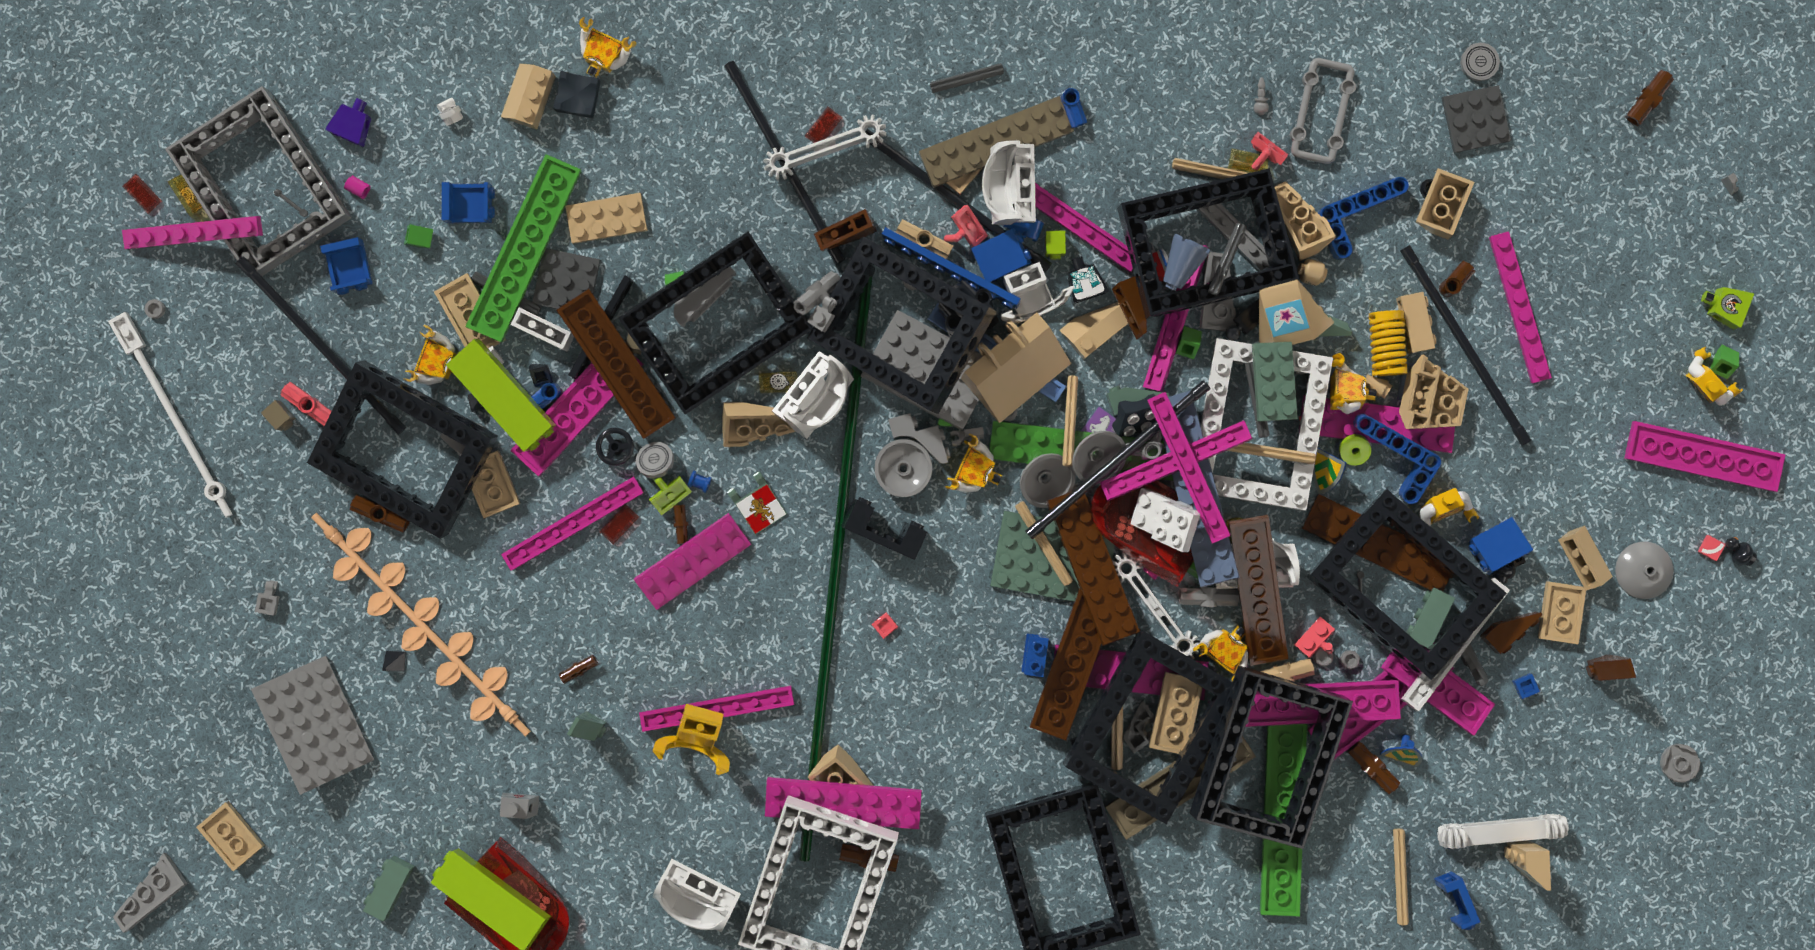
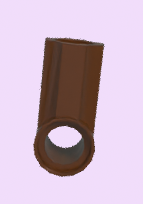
(1457, 279)

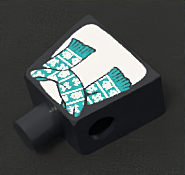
(1086, 281)

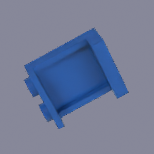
(467, 203)
(1001, 255)
(347, 265)
(1499, 546)
(1035, 655)
(1453, 883)

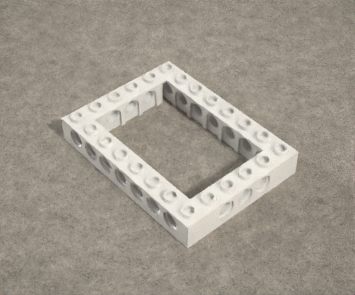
(1319, 368)
(844, 827)

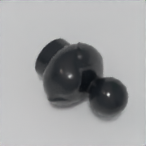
(1742, 552)
(1504, 574)

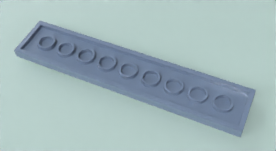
(1214, 561)

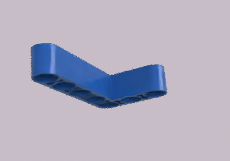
(1354, 207)
(1404, 449)

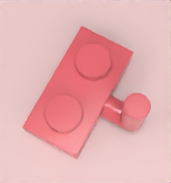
(1268, 149)
(968, 227)
(1315, 638)

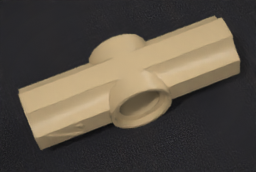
(935, 244)
(1293, 671)

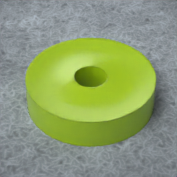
(1351, 442)

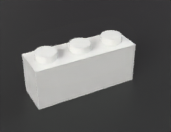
(542, 329)

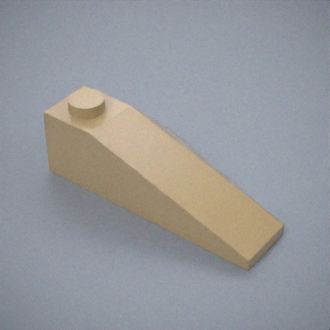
(1304, 226)
(1094, 329)
(750, 422)
(838, 767)

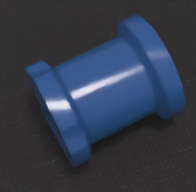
(699, 481)

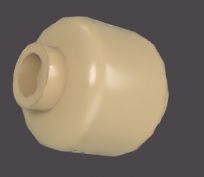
(1312, 272)

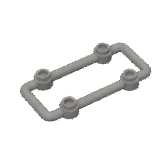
(1346, 88)

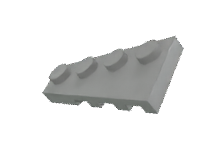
(1220, 314)
(158, 886)

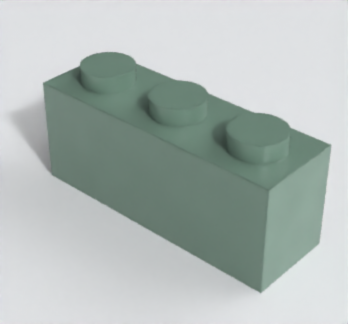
(1430, 617)
(388, 888)

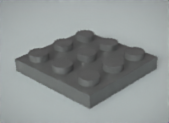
(1476, 119)
(564, 277)

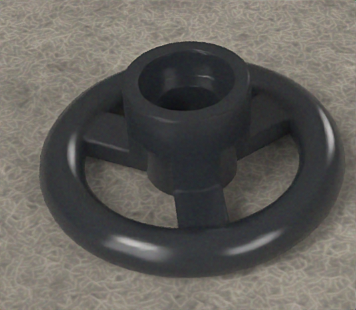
(621, 446)

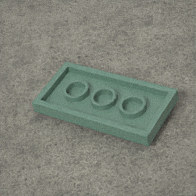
(1274, 381)

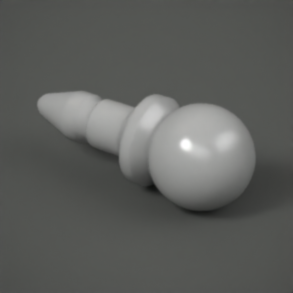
(1261, 106)

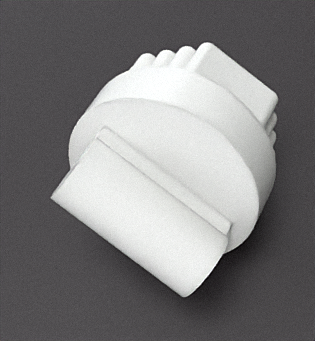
(449, 111)

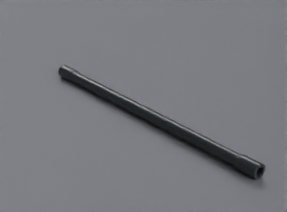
(736, 77)
(951, 196)
(251, 272)
(1518, 429)
(1037, 527)

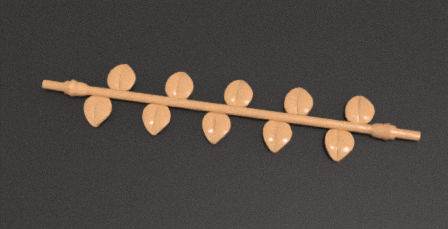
(416, 637)

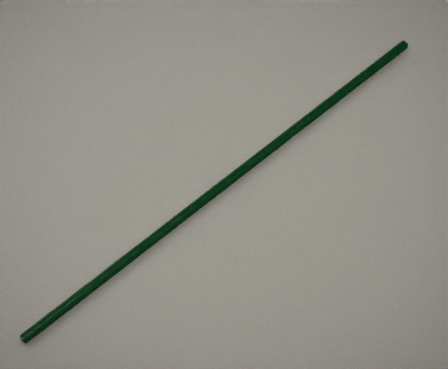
(837, 553)

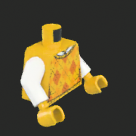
(602, 50)
(433, 359)
(1707, 382)
(1347, 388)
(975, 468)
(1447, 504)
(1225, 648)

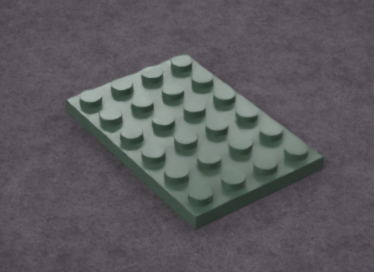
(1024, 567)

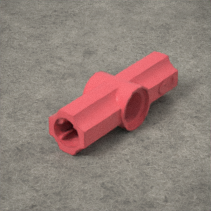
(300, 398)

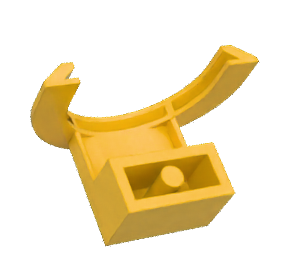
(697, 731)

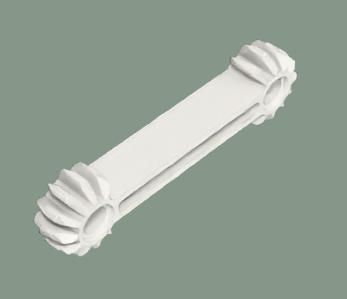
(825, 147)
(1154, 605)
(1501, 831)

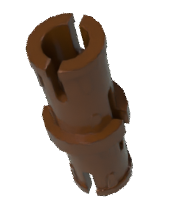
(680, 524)
(578, 669)

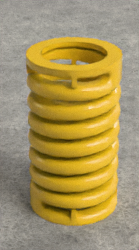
(1381, 336)

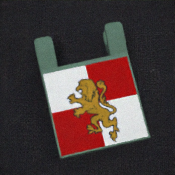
(760, 506)

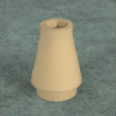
(1382, 386)

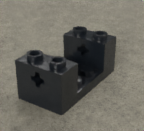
(909, 539)

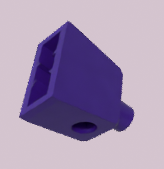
(351, 123)

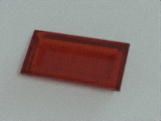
(824, 125)
(142, 193)
(619, 524)

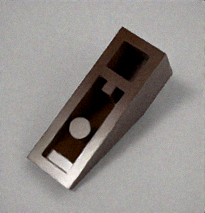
(846, 231)
(1131, 305)
(1610, 668)

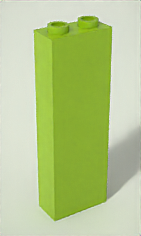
(501, 395)
(490, 899)

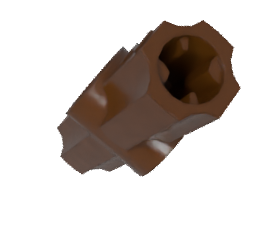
(1649, 98)
(369, 509)
(1373, 767)
(860, 856)

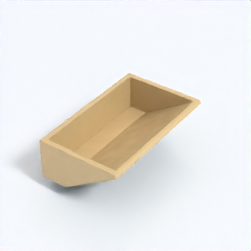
(1016, 366)

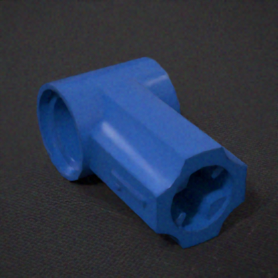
(1073, 110)
(1029, 230)
(541, 396)

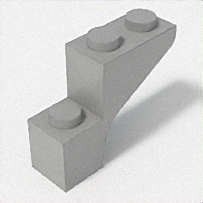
(929, 438)

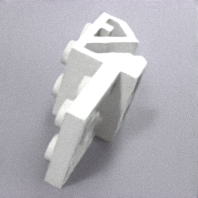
(1165, 519)

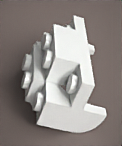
(1010, 184)
(813, 396)
(1286, 558)
(695, 898)

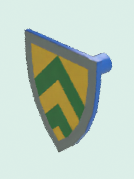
(1327, 471)
(1406, 753)

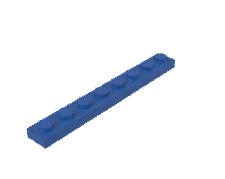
(944, 265)

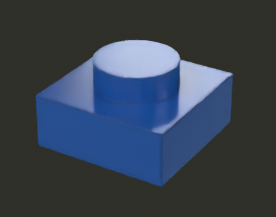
(1526, 686)

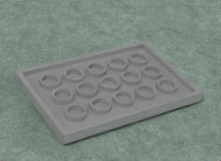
(915, 351)
(312, 724)

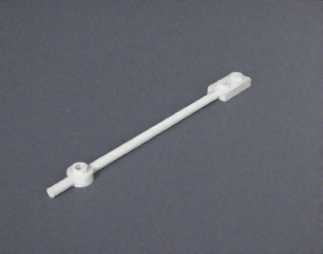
(132, 343)

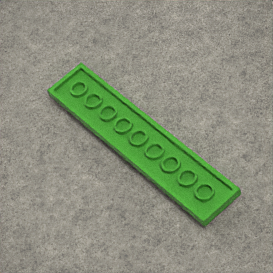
(523, 248)
(1025, 442)
(1281, 862)

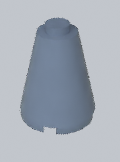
(1183, 261)

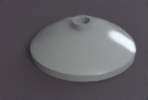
(1105, 445)
(903, 453)
(1057, 479)
(1633, 566)

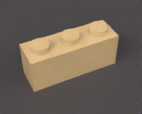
(1417, 322)
(1585, 558)

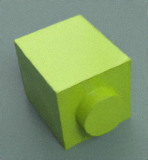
(1055, 244)

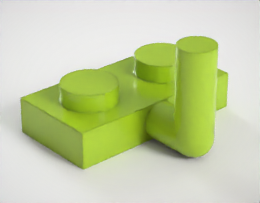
(669, 494)

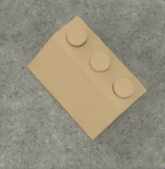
(528, 95)
(1444, 203)
(1530, 861)

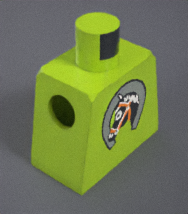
(1728, 306)

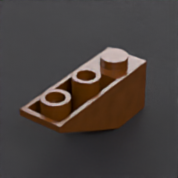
(1504, 633)

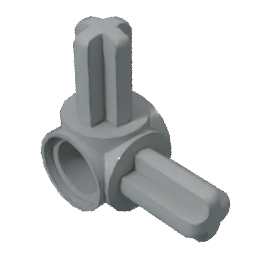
(1153, 443)

